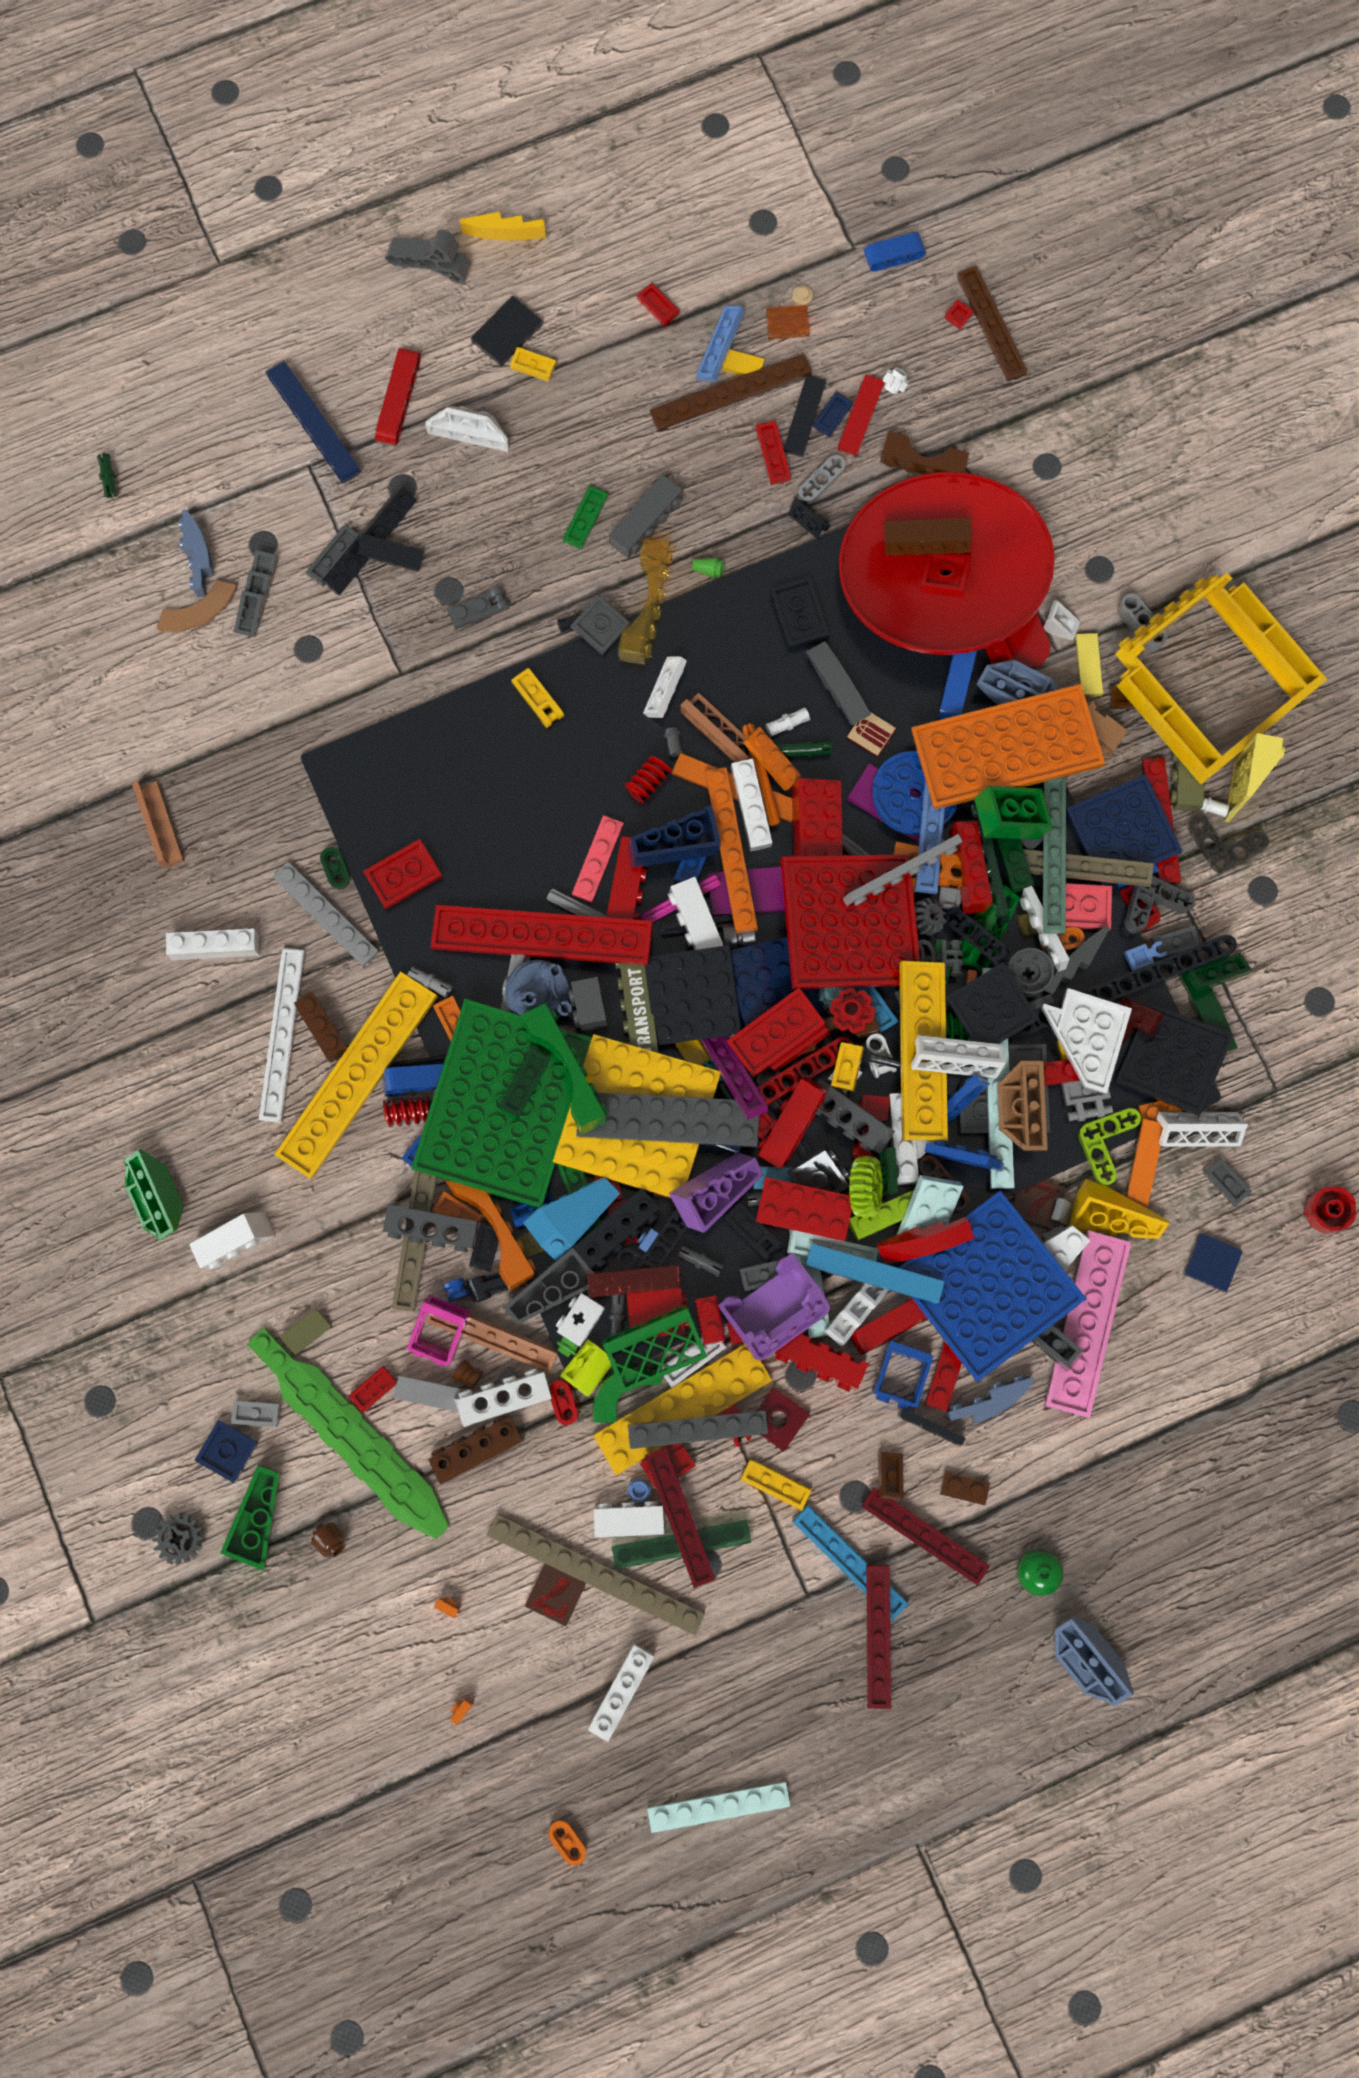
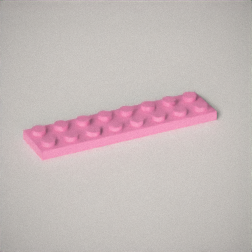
(1089, 1324)

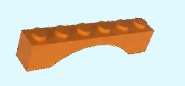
(513, 1265)

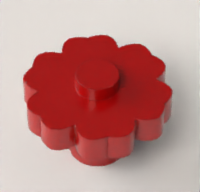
(852, 1010)

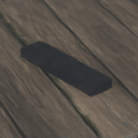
(804, 416)

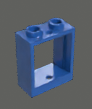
(908, 1352)

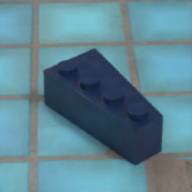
(677, 840)

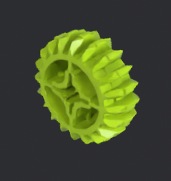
(866, 1187)

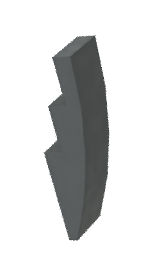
(256, 593)
(838, 683)
(1079, 958)

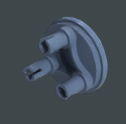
(536, 984)

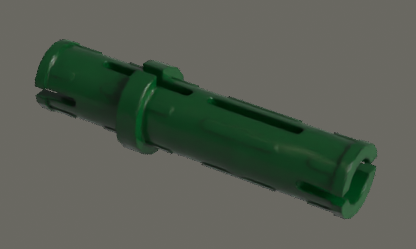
(807, 748)

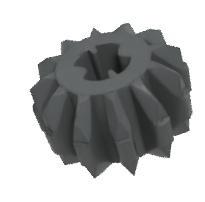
(929, 916)

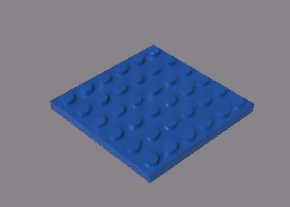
(995, 1288)

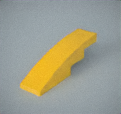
(493, 227)

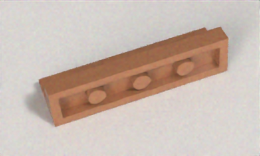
(715, 733)
(158, 824)

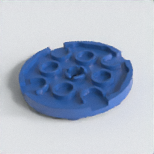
(892, 793)

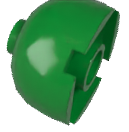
(1040, 1572)

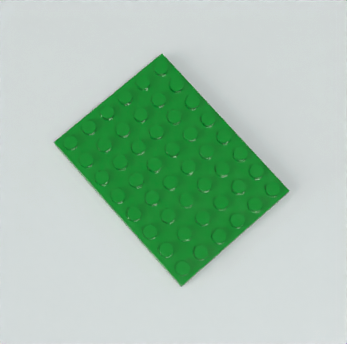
(466, 1131)

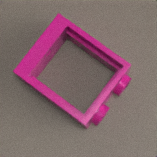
(448, 1312)

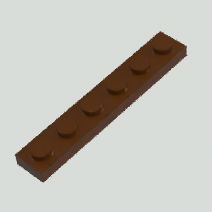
(991, 323)

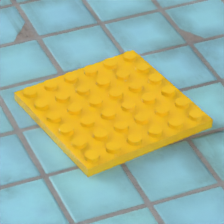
(636, 1071)

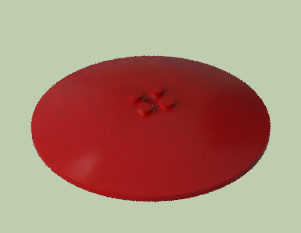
(988, 590)

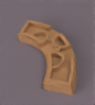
(199, 613)

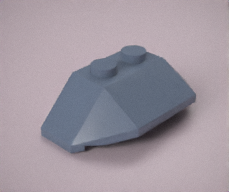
(1013, 681)
(1092, 1662)

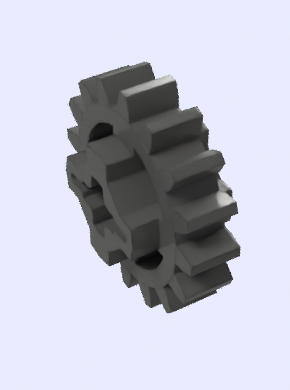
(181, 1547)

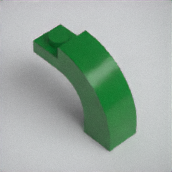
(609, 1392)

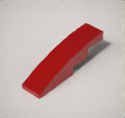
(920, 1243)

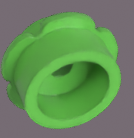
(567, 1347)

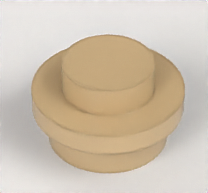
(802, 295)

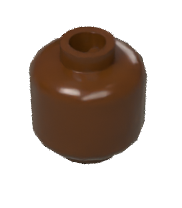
(328, 1540)

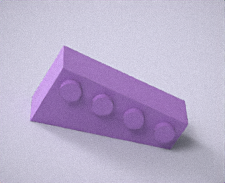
(715, 1191)

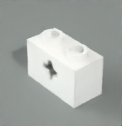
(579, 1332)

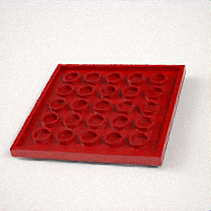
(842, 943)

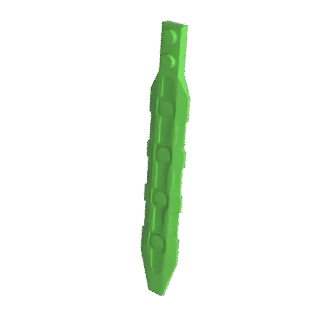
(354, 1440)

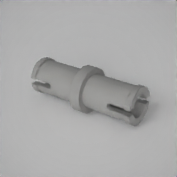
(430, 982)

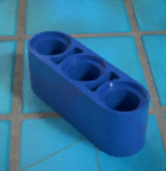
(894, 251)

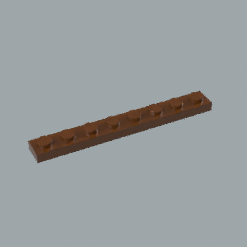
(730, 392)

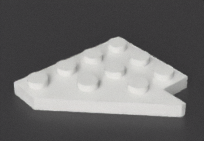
(1089, 1035)

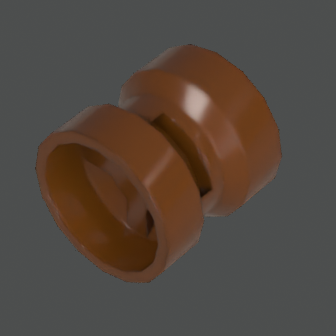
(467, 1374)

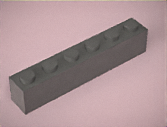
(697, 1429)

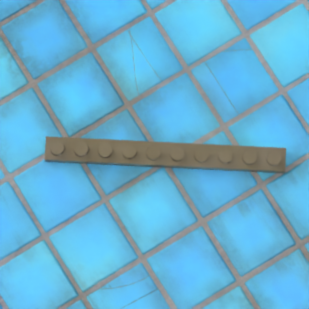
(596, 1574)

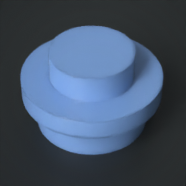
(639, 1490)

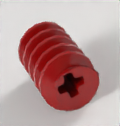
(647, 777)
(406, 1112)

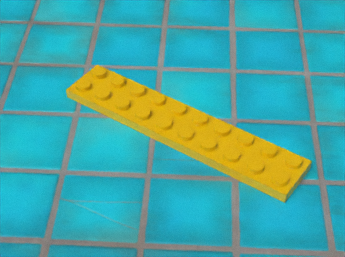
(356, 1075)

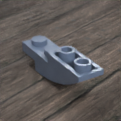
(198, 553)
(1000, 1398)

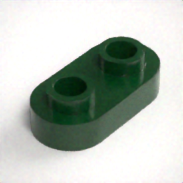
(335, 869)

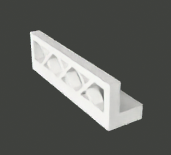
(959, 1054)
(1205, 1125)

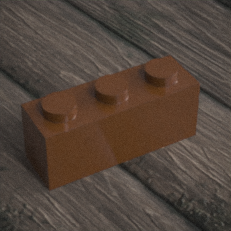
(321, 1027)

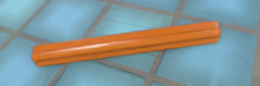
(764, 784)

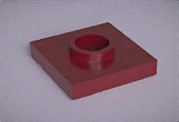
(795, 1419)

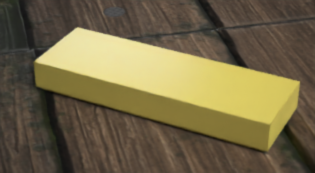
(1089, 664)

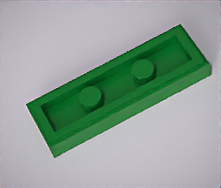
(585, 517)

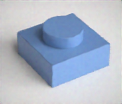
(646, 1240)

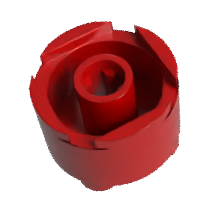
(1342, 1205)

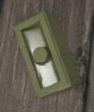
(305, 1331)

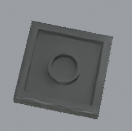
(600, 624)

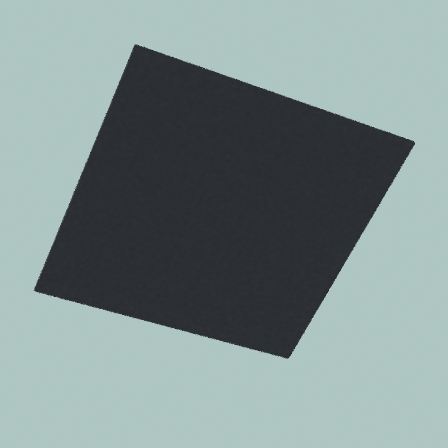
(520, 803)

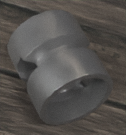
(737, 940)

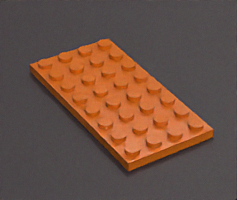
(1008, 746)

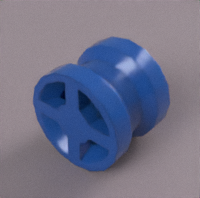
(455, 1290)

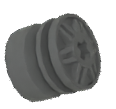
(1037, 964)

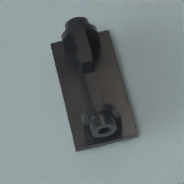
(806, 517)

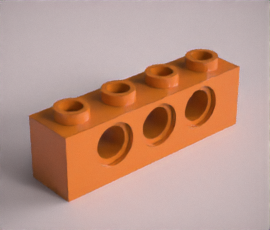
(947, 863)

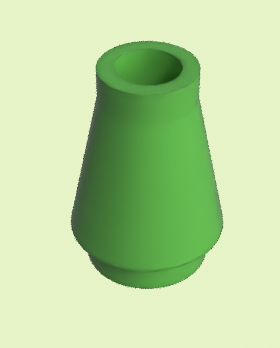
(709, 566)

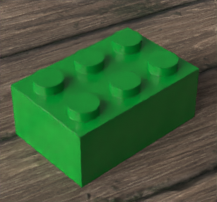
(1013, 812)

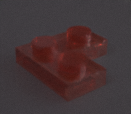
(1140, 1018)

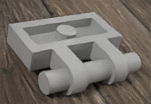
(1076, 1095)

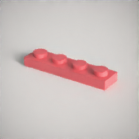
(597, 859)

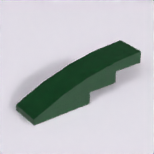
(1207, 1008)

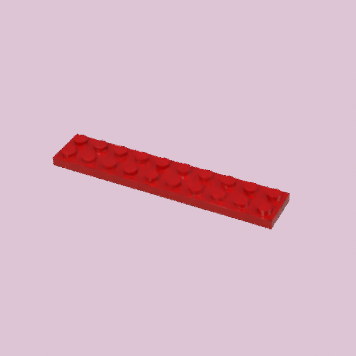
(542, 935)

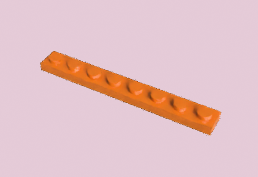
(731, 851)

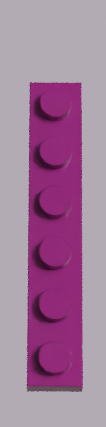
(735, 1076)

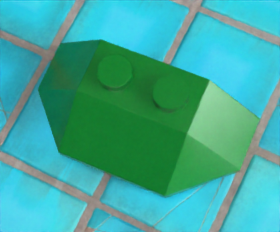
(152, 1194)

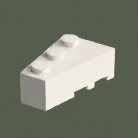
(231, 1239)
(1066, 1245)

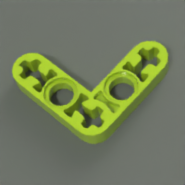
(1098, 1142)

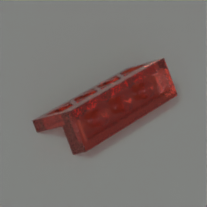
(633, 1281)

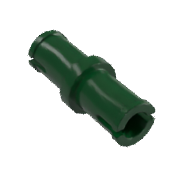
(107, 475)

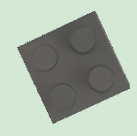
(589, 1005)

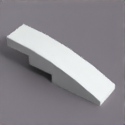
(854, 1312)

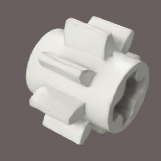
(895, 380)

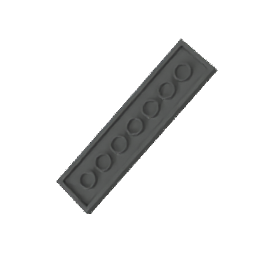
(675, 1120)

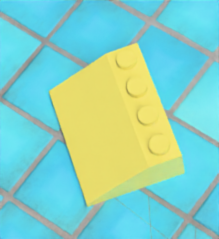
(1251, 769)

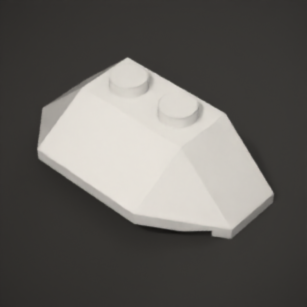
(469, 427)

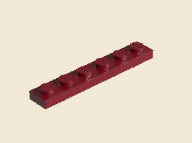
(679, 1517)
(926, 1537)
(878, 1637)

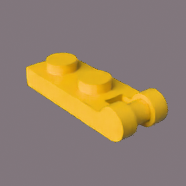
(537, 697)

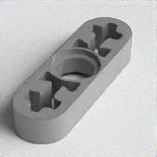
(823, 470)

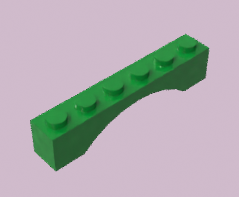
(543, 1030)

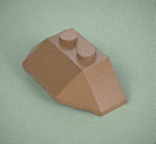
(1023, 1106)

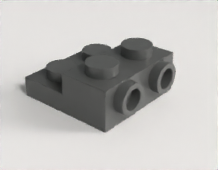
(821, 1171)

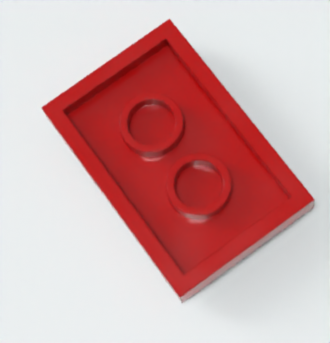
(402, 874)

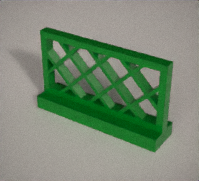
(646, 1330)

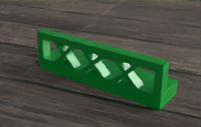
(988, 922)

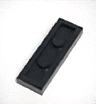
(390, 552)
(931, 1427)

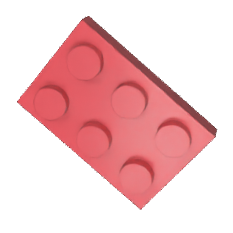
(1088, 906)

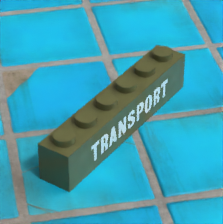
(636, 1004)

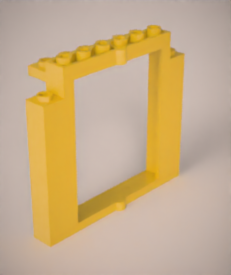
(1256, 630)

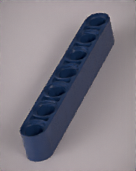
(313, 422)

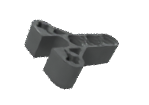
(434, 254)

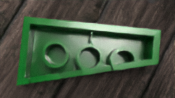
(252, 1526)

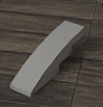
(430, 1394)

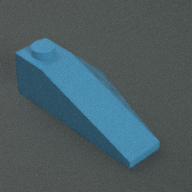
(564, 1221)

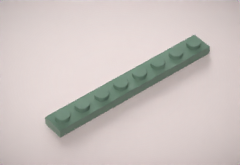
(1055, 859)

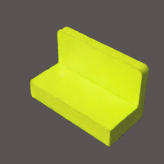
(587, 1368)

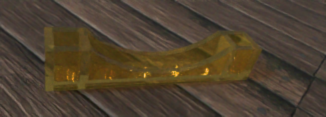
(636, 638)

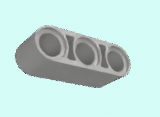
(1139, 612)

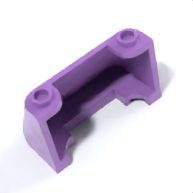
(776, 1309)

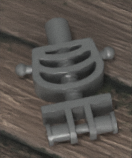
(955, 953)

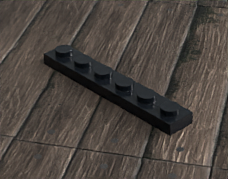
(380, 526)

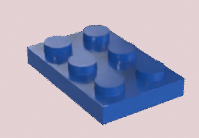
(964, 1155)

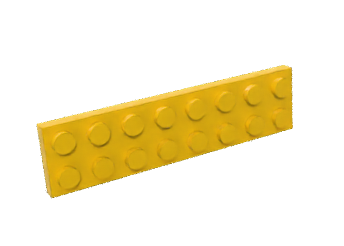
(923, 1015)
(696, 1397)

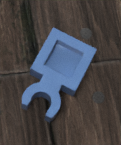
(1142, 956)

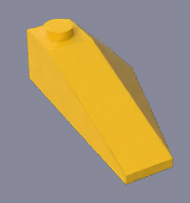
(1107, 1211)

